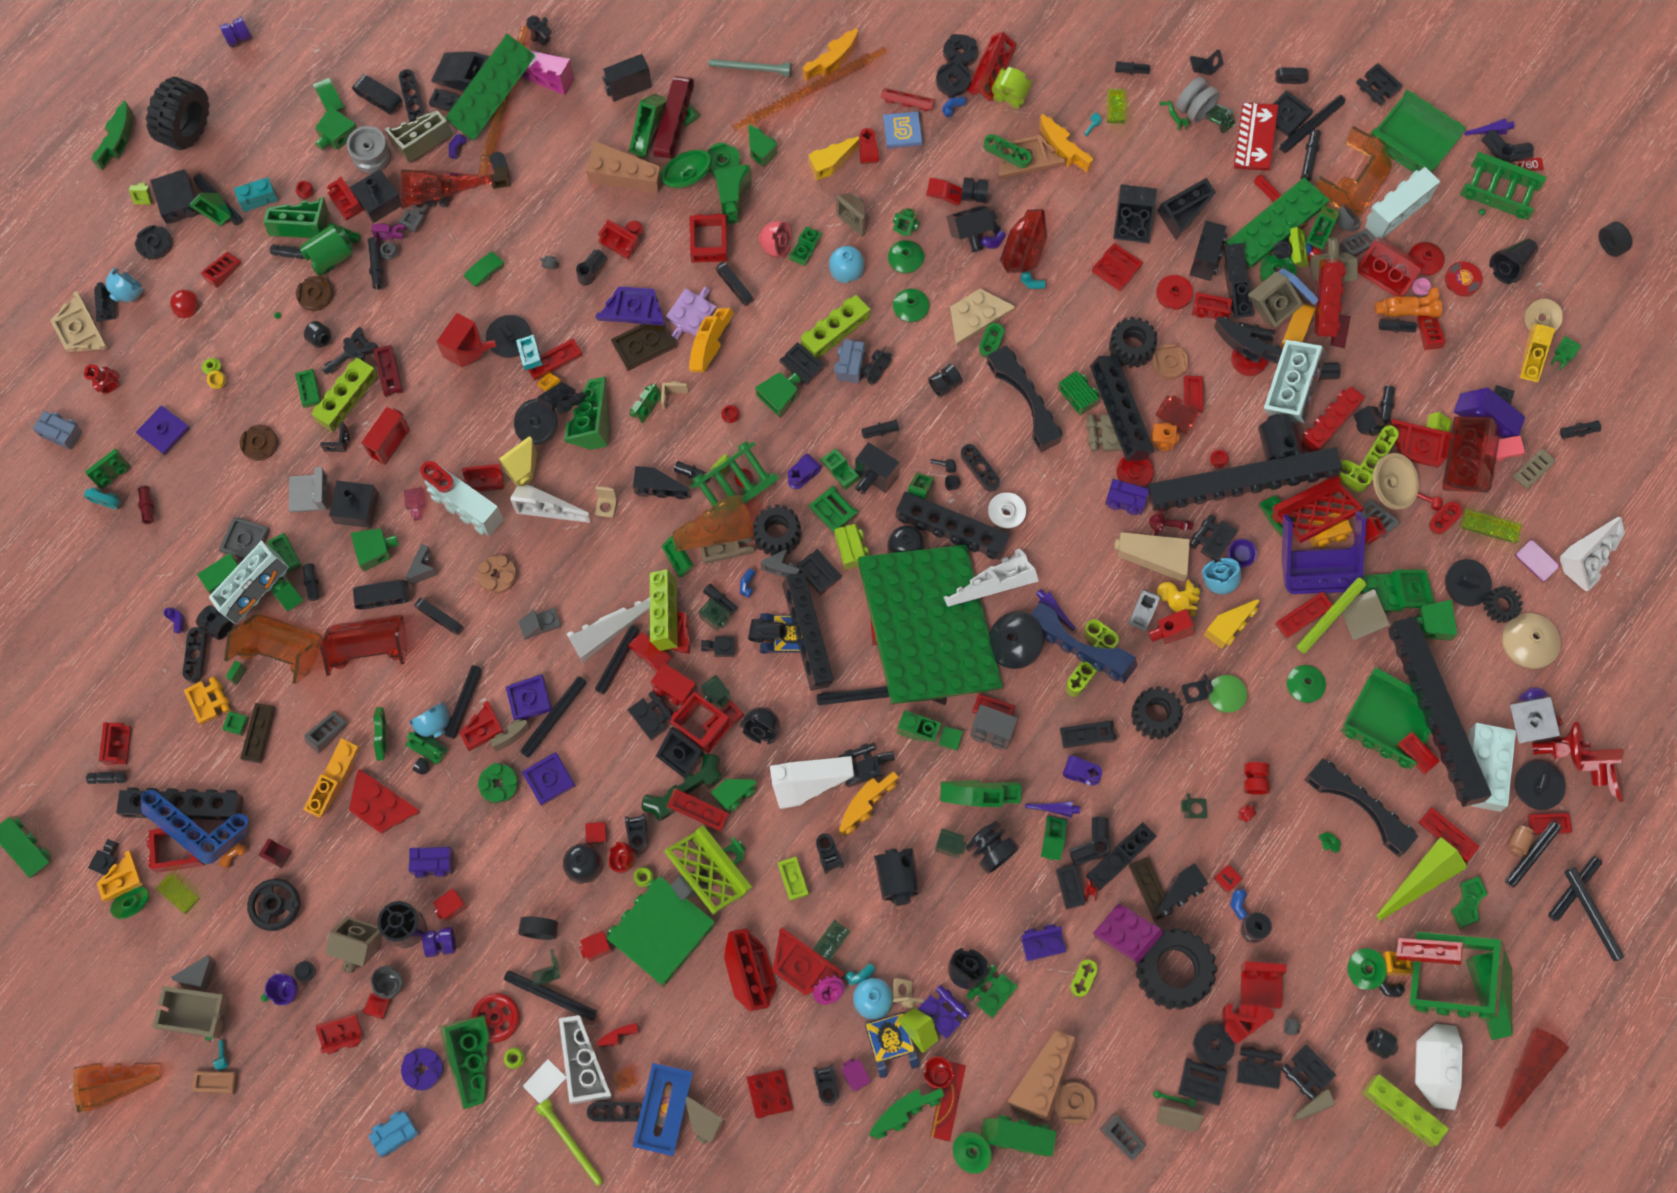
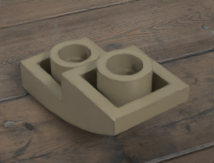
(516, 731)

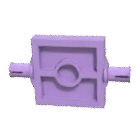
(689, 312)

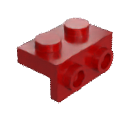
(1211, 306)
(339, 1033)

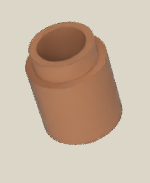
(1521, 841)

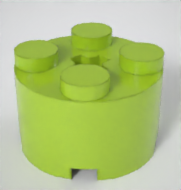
(1011, 87)

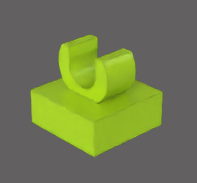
(140, 194)

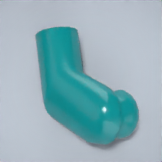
(1030, 283)
(853, 978)

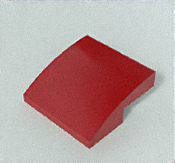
(1117, 267)

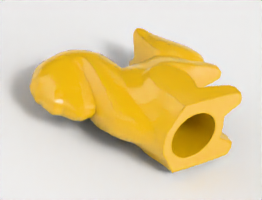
(1180, 600)

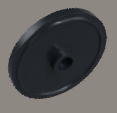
(505, 332)
(535, 422)
(1468, 582)
(1540, 785)

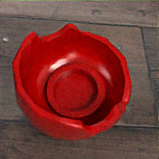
(184, 303)
(621, 857)
(939, 1073)

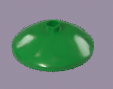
(686, 169)

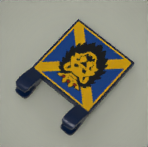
(788, 644)
(889, 1042)

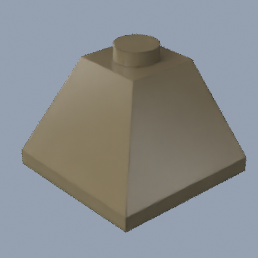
(851, 211)
(703, 1121)

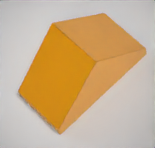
(1397, 967)

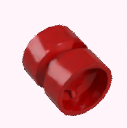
(1257, 778)

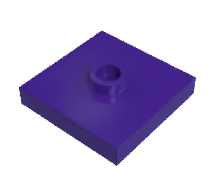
(162, 430)
(529, 698)
(548, 779)

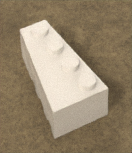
(582, 1069)

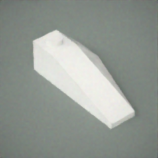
(1587, 556)

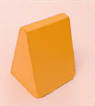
(548, 382)

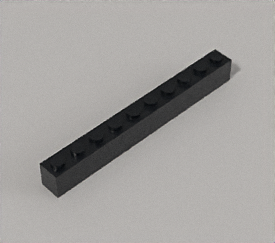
(1245, 479)
(1439, 712)

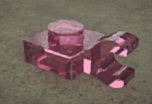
(415, 500)

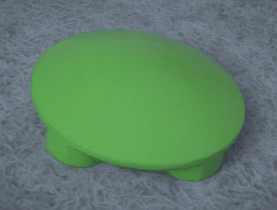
(1228, 694)

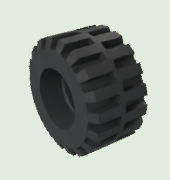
(1136, 329)
(776, 516)
(1163, 699)

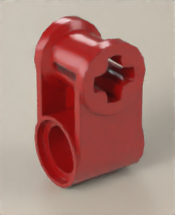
(868, 148)

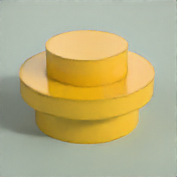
(216, 379)

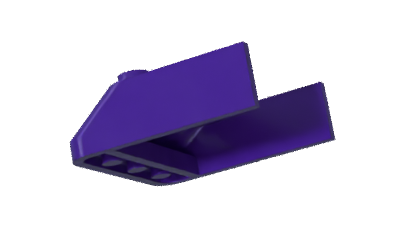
(1322, 568)

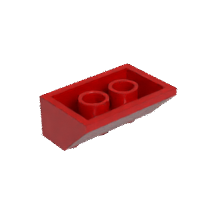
(1389, 267)

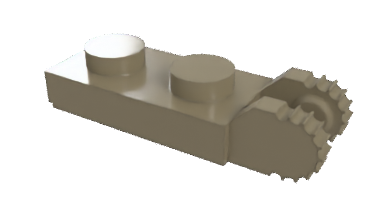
(726, 550)

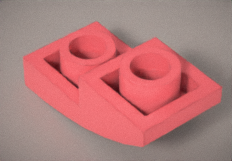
(1510, 448)

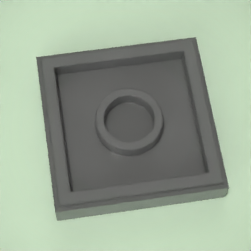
(242, 537)

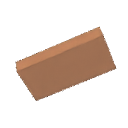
(214, 1082)

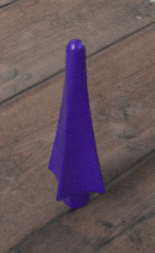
(1500, 127)
(1048, 600)
(1062, 808)

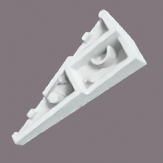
(1005, 576)
(600, 633)

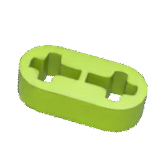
(1087, 980)

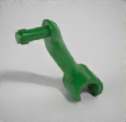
(1182, 121)

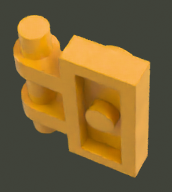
(201, 702)

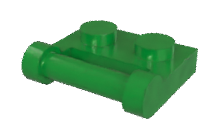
(827, 511)

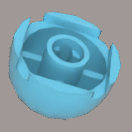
(846, 264)
(123, 286)
(1222, 576)
(432, 721)
(873, 998)

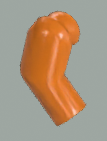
(227, 857)

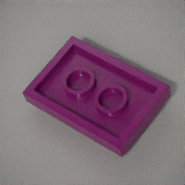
(1128, 933)

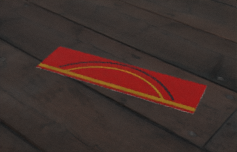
(946, 1111)

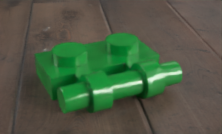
(997, 994)

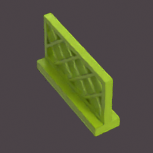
(719, 863)

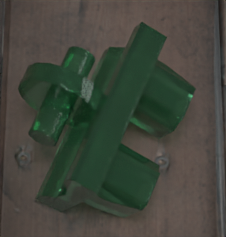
(831, 940)

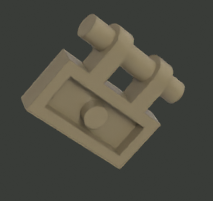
(1108, 436)

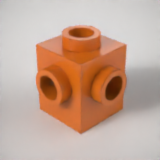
(1164, 436)

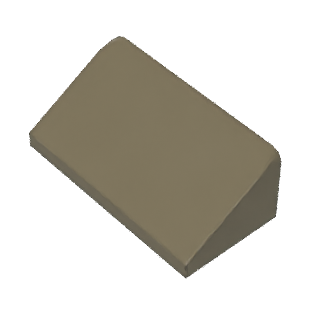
(1178, 1118)

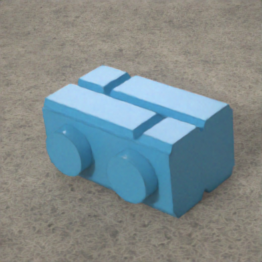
(393, 1134)

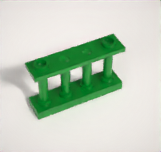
(1507, 171)
(750, 489)

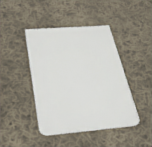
(544, 1081)

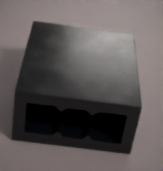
(627, 78)
(174, 195)

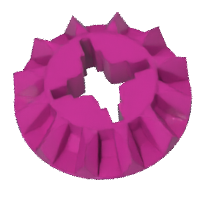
(834, 993)

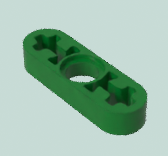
(993, 149)

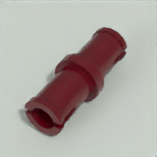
(145, 504)

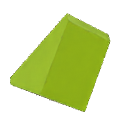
(919, 1028)

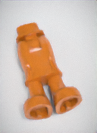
(1414, 306)

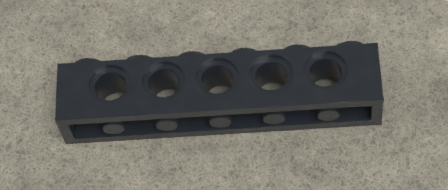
(1121, 408)
(948, 517)
(807, 631)
(232, 803)

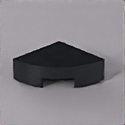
(996, 228)

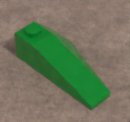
(1480, 971)

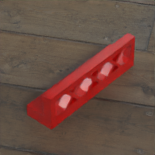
(989, 62)

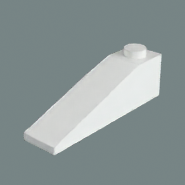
(535, 502)
(806, 779)

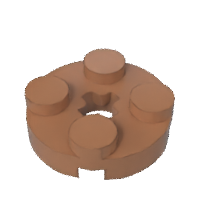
(487, 569)

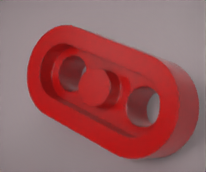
(438, 477)
(1444, 518)

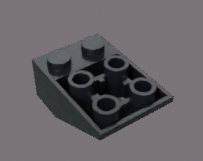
(458, 69)
(1134, 213)

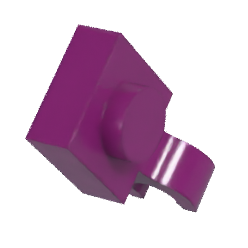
(385, 231)

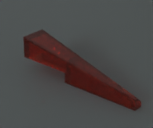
(424, 186)
(1539, 1058)

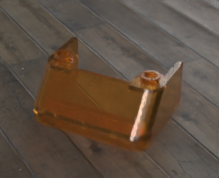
(1359, 192)
(277, 641)

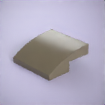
(1365, 615)

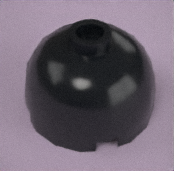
(905, 539)
(760, 725)
(582, 863)
(968, 969)

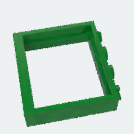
(1462, 1010)

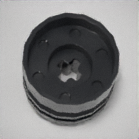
(992, 847)

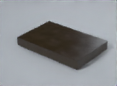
(643, 344)

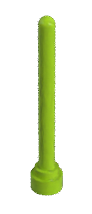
(546, 1110)

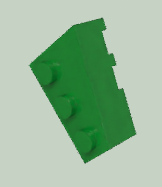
(298, 220)
(23, 846)
(1019, 1136)

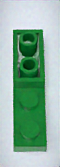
(118, 134)
(980, 794)
(896, 1115)

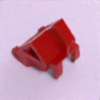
(1245, 1020)

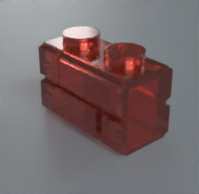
(1177, 414)

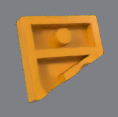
(120, 878)

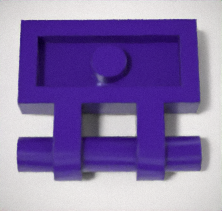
(943, 1020)

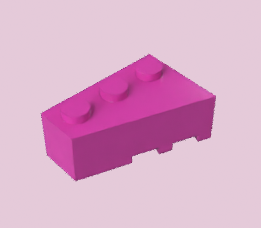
(550, 72)

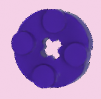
(431, 1075)

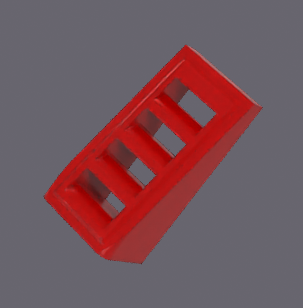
(220, 277)
(1428, 344)

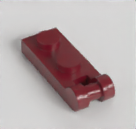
(387, 370)

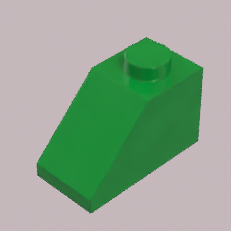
(1053, 838)

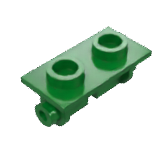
(649, 397)
(426, 747)

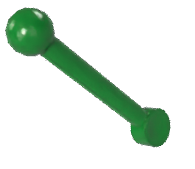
(1191, 1102)

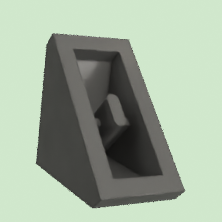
(197, 974)

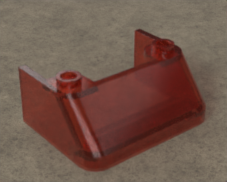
(362, 640)

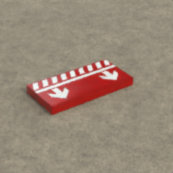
(1256, 136)

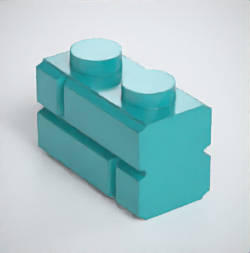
(256, 194)

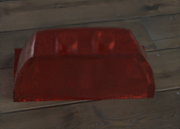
(1471, 455)

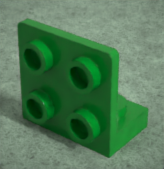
(107, 468)

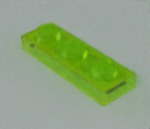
(1490, 526)

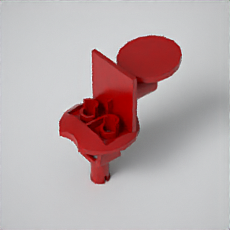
(1599, 762)

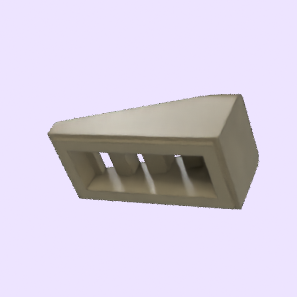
(1542, 460)
(1318, 1104)

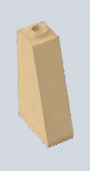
(1156, 553)

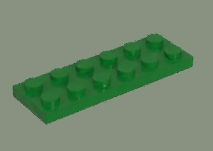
(490, 87)
(1274, 223)

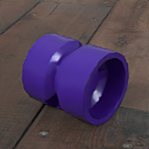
(236, 31)
(439, 942)

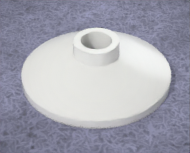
(1007, 502)

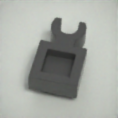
(413, 218)

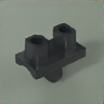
(539, 29)

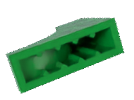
(646, 124)

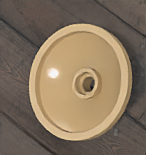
(1396, 481)
(1524, 648)

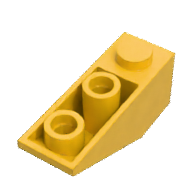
(830, 159)
(1536, 351)
(1226, 624)

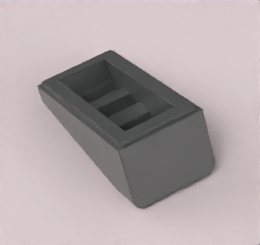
(1344, 245)
(1392, 521)
(320, 727)
(683, 888)
(1110, 1123)

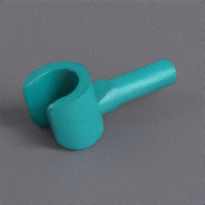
(1096, 121)
(222, 1062)

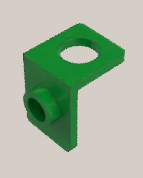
(738, 849)

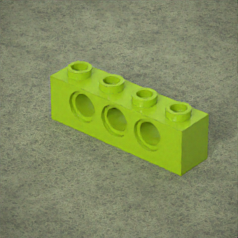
(818, 347)
(344, 404)
(663, 610)
(1405, 1110)

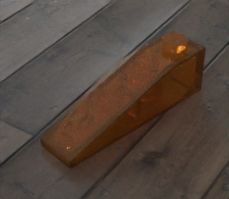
(721, 524)
(99, 1085)

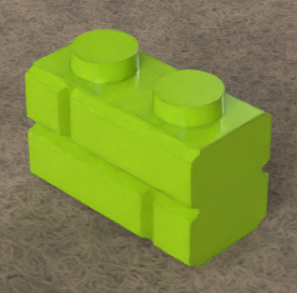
(850, 545)

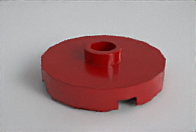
(1171, 299)

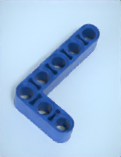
(191, 830)

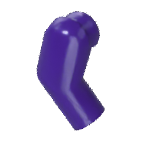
(454, 143)
(993, 242)
(176, 617)

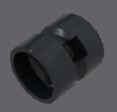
(974, 190)
(945, 380)
(214, 622)
(1255, 927)

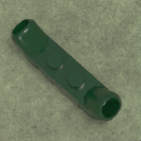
(708, 775)

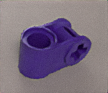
(803, 471)
(1080, 770)

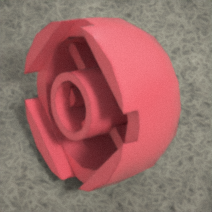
(775, 238)

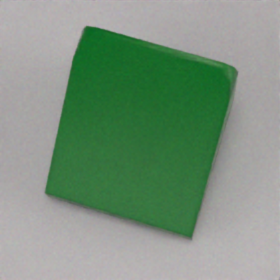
(691, 116)

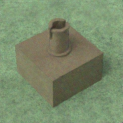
(1333, 253)
(1275, 299)
(353, 942)

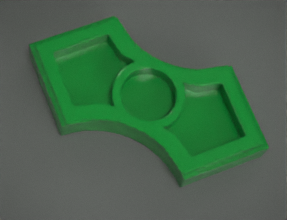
(380, 733)
(1467, 909)

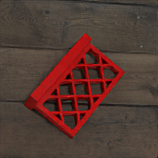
(1308, 500)

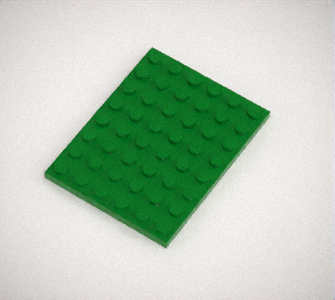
(921, 641)

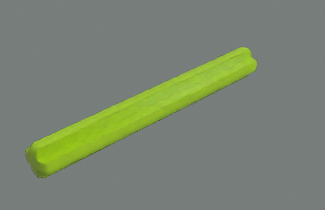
(1331, 615)

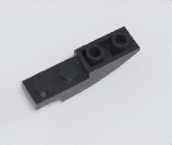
(1237, 281)
(1240, 340)
(1121, 856)

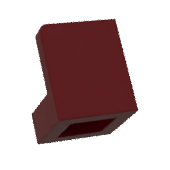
(275, 853)

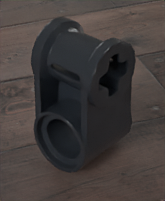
(637, 829)
(828, 854)
(826, 1080)

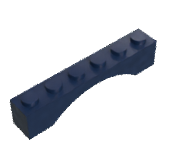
(1114, 661)

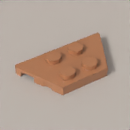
(1042, 157)

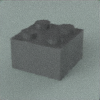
(993, 727)

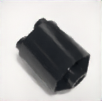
(1280, 437)
(897, 876)
(401, 924)

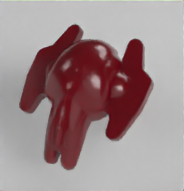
(1158, 522)

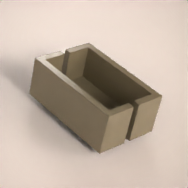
(191, 1012)

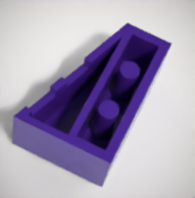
(1488, 404)

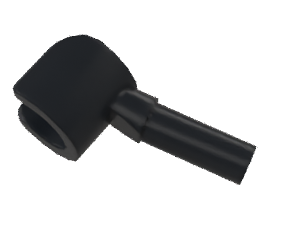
(950, 464)

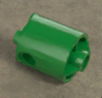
(327, 249)

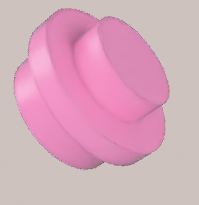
(1421, 286)

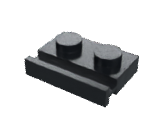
(802, 362)
(819, 571)

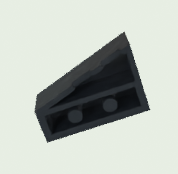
(1185, 206)
(1208, 251)

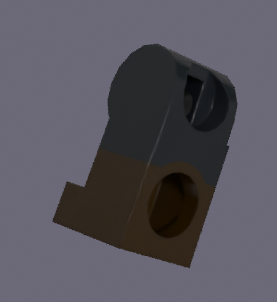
(501, 175)

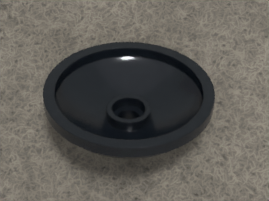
(1024, 647)

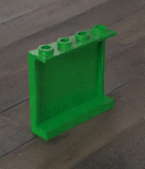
(1417, 133)
(1385, 716)
(660, 931)

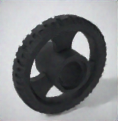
(266, 888)

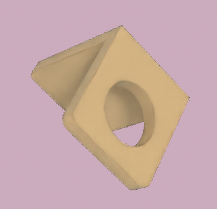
(672, 387)
(606, 495)
(907, 1000)

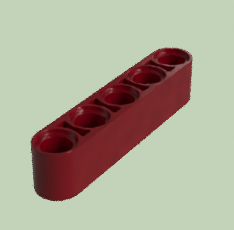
(673, 117)

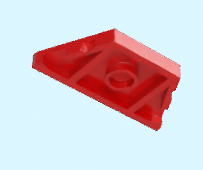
(1422, 443)
(378, 804)
(800, 964)

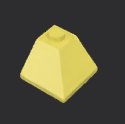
(520, 462)

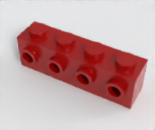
(1328, 295)
(1333, 420)

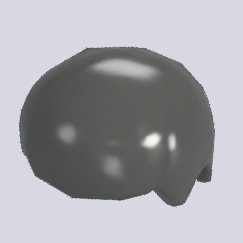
(1347, 219)
(386, 982)

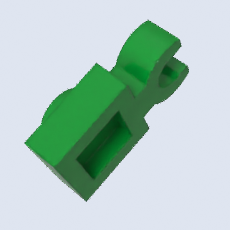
(1565, 352)

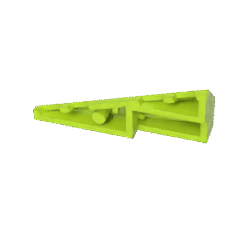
(1434, 868)

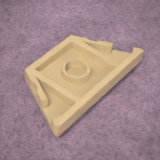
(976, 313)
(77, 327)

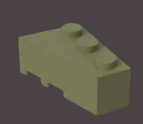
(420, 135)

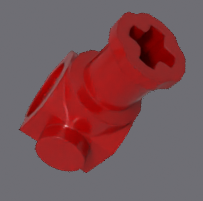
(103, 379)

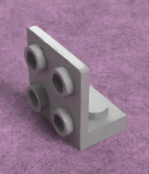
(308, 491)

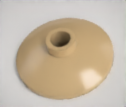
(1549, 308)

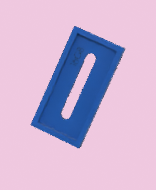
(644, 1135)

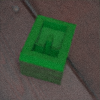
(212, 207)
(920, 485)

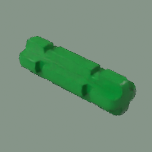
(354, 236)

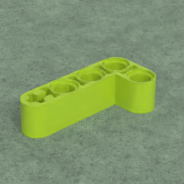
(1364, 472)
(1098, 642)

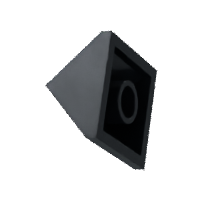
(680, 753)

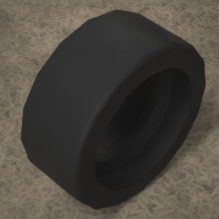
(538, 928)

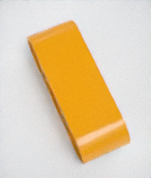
(1298, 324)

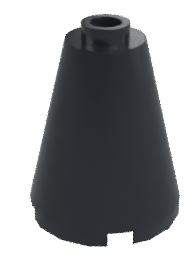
(1513, 261)

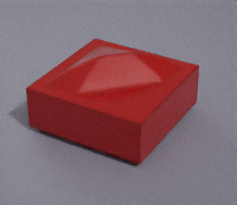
(376, 1006)

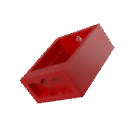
(708, 254)
(386, 435)
(714, 734)
(153, 859)

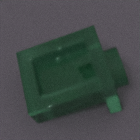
(1222, 116)

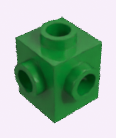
(902, 226)

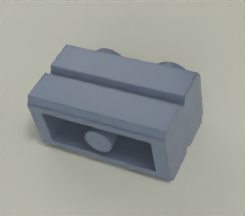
(850, 361)
(57, 430)

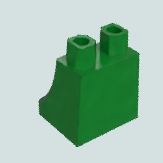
(731, 185)

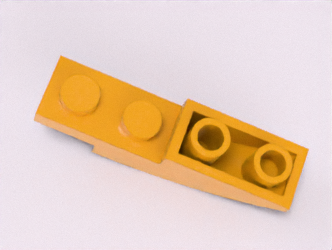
(837, 54)
(1058, 138)
(706, 340)
(333, 779)
(860, 806)

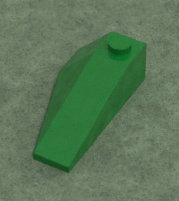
(591, 419)
(466, 1052)

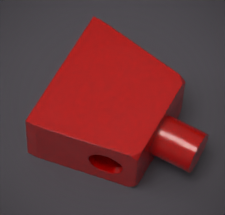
(1179, 623)

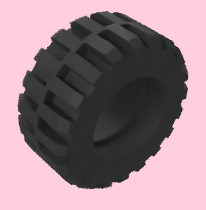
(177, 113)
(1203, 965)

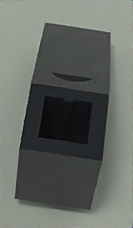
(654, 482)
(1182, 886)

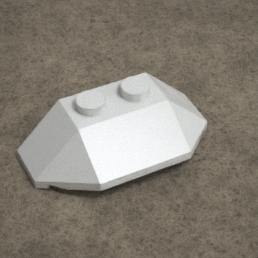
(1439, 1066)

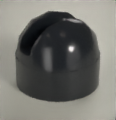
(952, 482)
(421, 766)

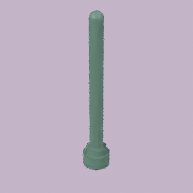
(784, 69)

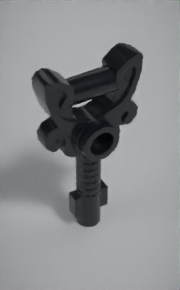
(351, 350)

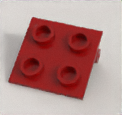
(769, 1093)

